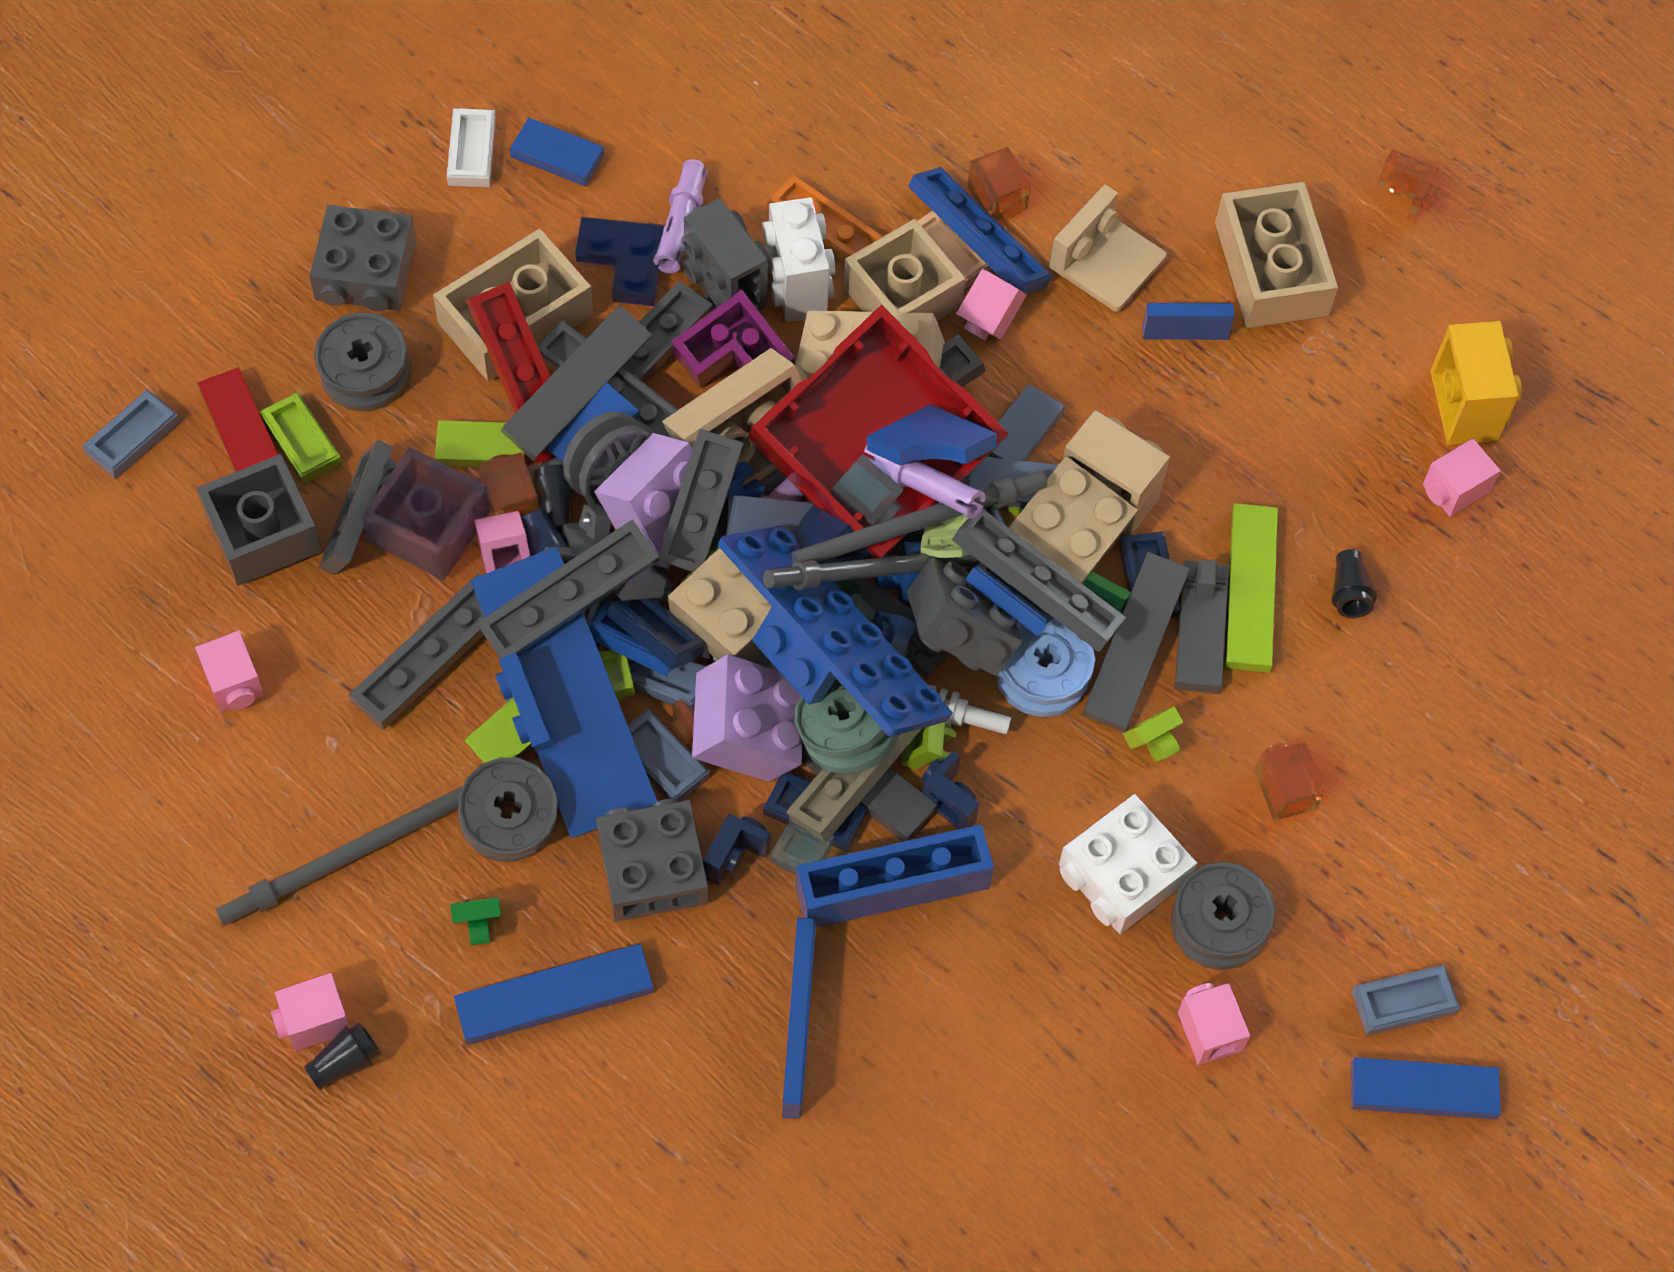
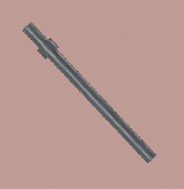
(999, 493)
(810, 574)
(265, 894)

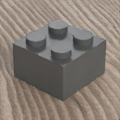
(259, 519)

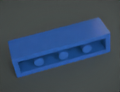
(894, 876)

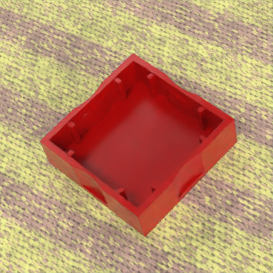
(862, 387)

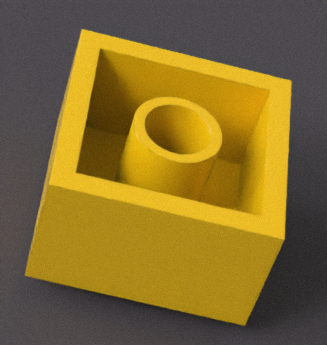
(1475, 382)

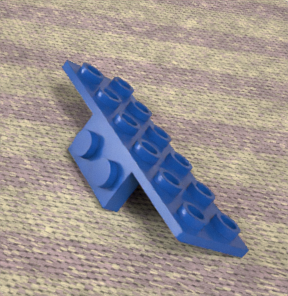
(825, 637)
(568, 707)

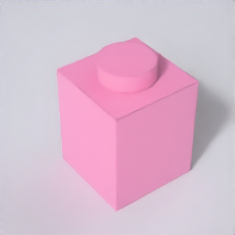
(990, 306)
(1460, 477)
(501, 540)
(230, 672)
(309, 1012)
(1213, 1022)

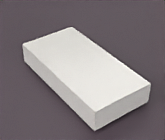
(471, 147)

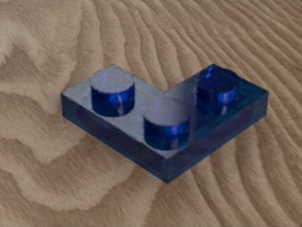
(630, 249)

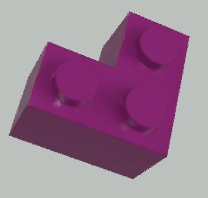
(724, 337)

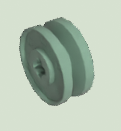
(841, 733)

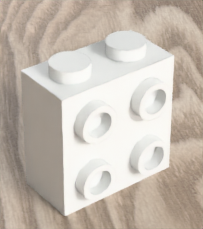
(798, 258)
(1125, 864)

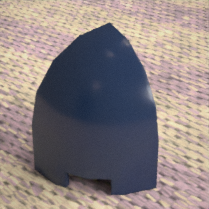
(821, 526)

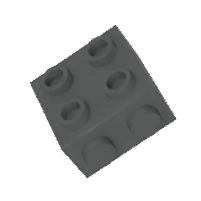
(724, 255)
(363, 258)
(961, 618)
(652, 859)

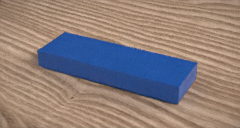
(1425, 1088)

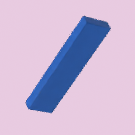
(980, 230)
(553, 994)
(799, 1018)

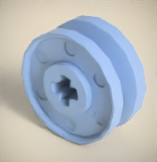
(1049, 689)

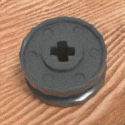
(363, 361)
(600, 450)
(482, 821)
(1219, 889)

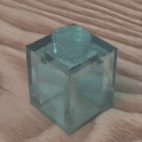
(868, 491)

